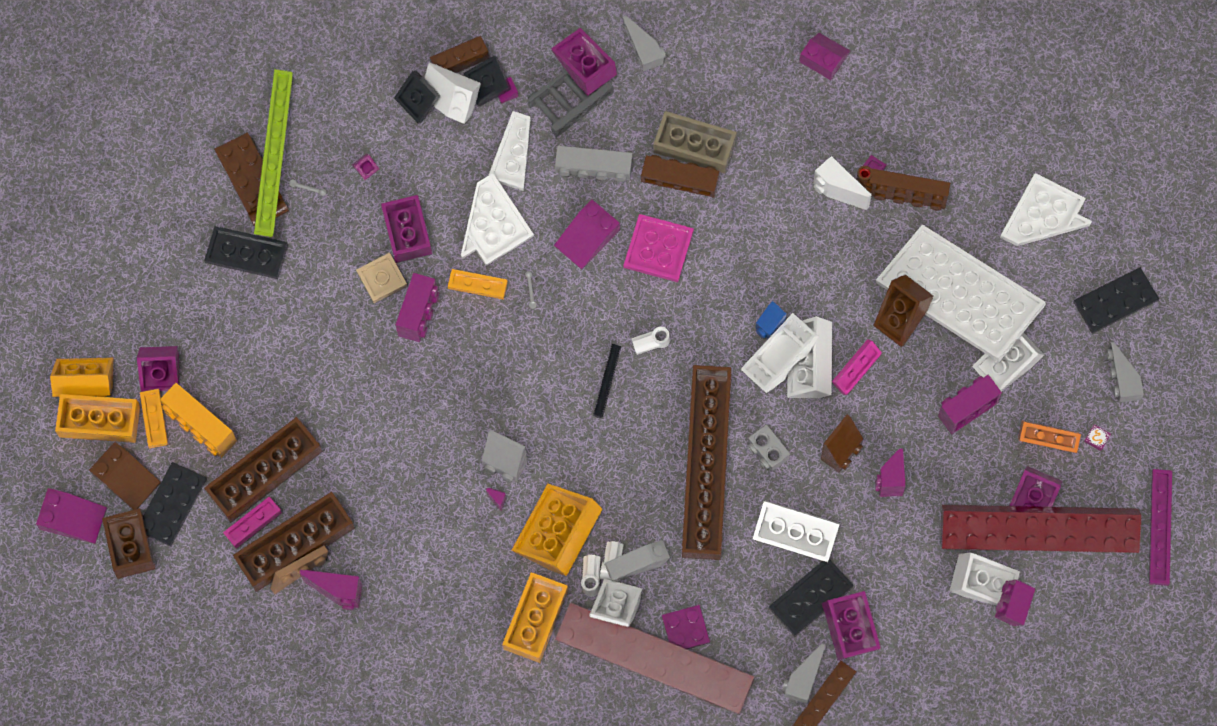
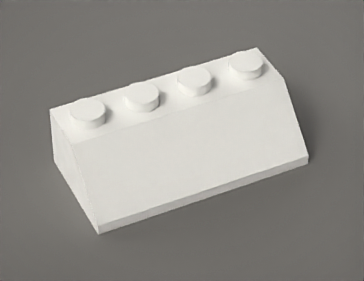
(813, 374)
(796, 531)

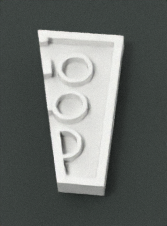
(511, 157)

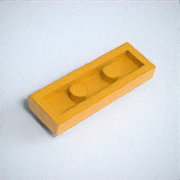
(477, 284)
(154, 418)

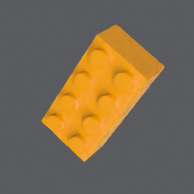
(97, 418)
(198, 420)
(535, 617)

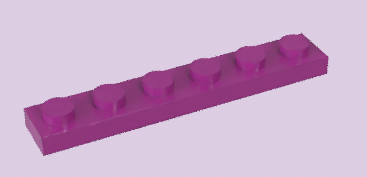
(1160, 527)

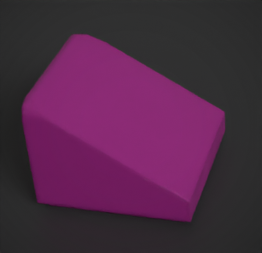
(509, 95)
(365, 166)
(497, 497)

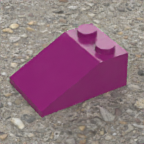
(585, 61)
(587, 234)
(1036, 489)
(70, 516)
(339, 588)

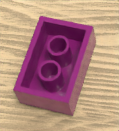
(406, 228)
(417, 308)
(969, 403)
(851, 625)

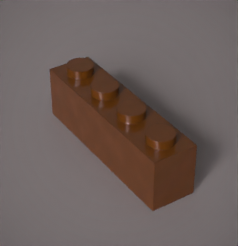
(680, 176)

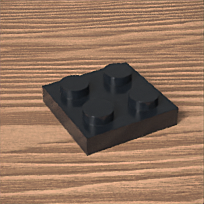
(491, 78)
(417, 96)

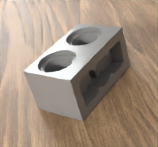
(772, 446)

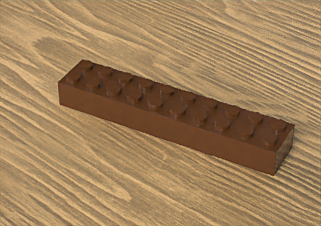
(706, 462)

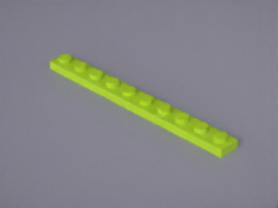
(273, 153)

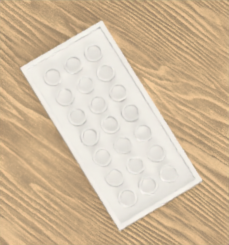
(967, 293)

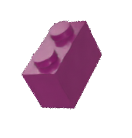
(1014, 602)

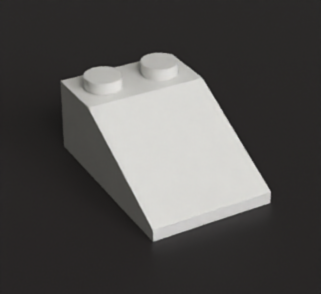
(455, 91)
(839, 185)
(1014, 364)
(980, 578)
(616, 603)

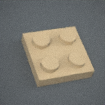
(381, 278)

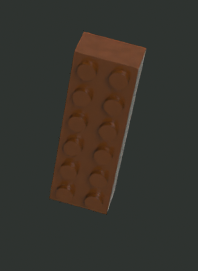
(263, 469)
(293, 539)

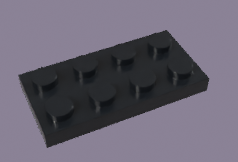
(246, 252)
(1116, 300)
(172, 503)
(804, 600)

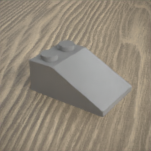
(504, 456)

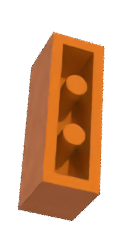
(1049, 436)

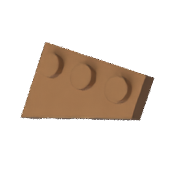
(292, 572)

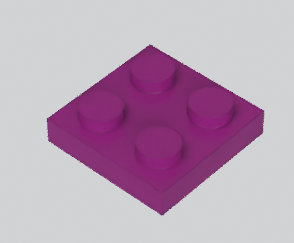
(686, 627)

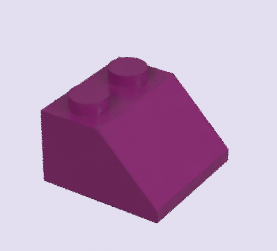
(823, 55)
(158, 367)
(891, 476)

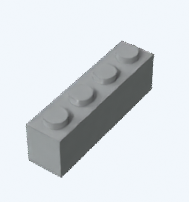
(594, 163)

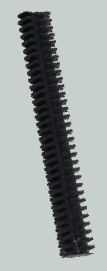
(606, 383)

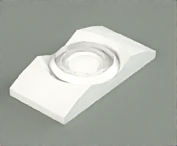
(780, 353)

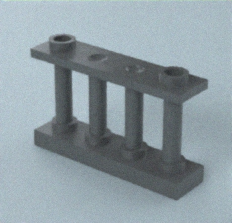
(573, 113)

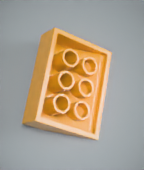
(557, 529)

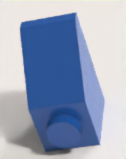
(770, 320)

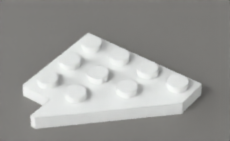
(1044, 212)
(493, 223)

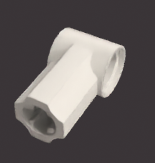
(649, 342)
(612, 551)
(591, 573)

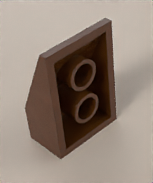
(902, 309)
(842, 445)
(124, 476)
(128, 543)

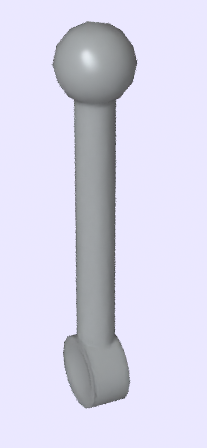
(293, 183)
(532, 304)

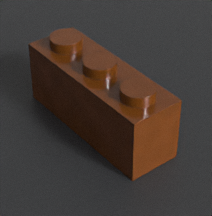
(462, 56)

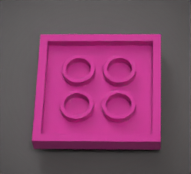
(658, 248)

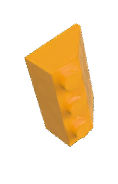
(82, 377)

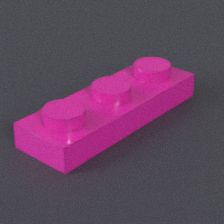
(856, 367)
(252, 522)

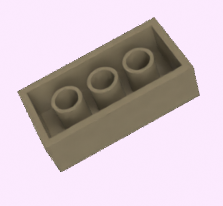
(694, 142)

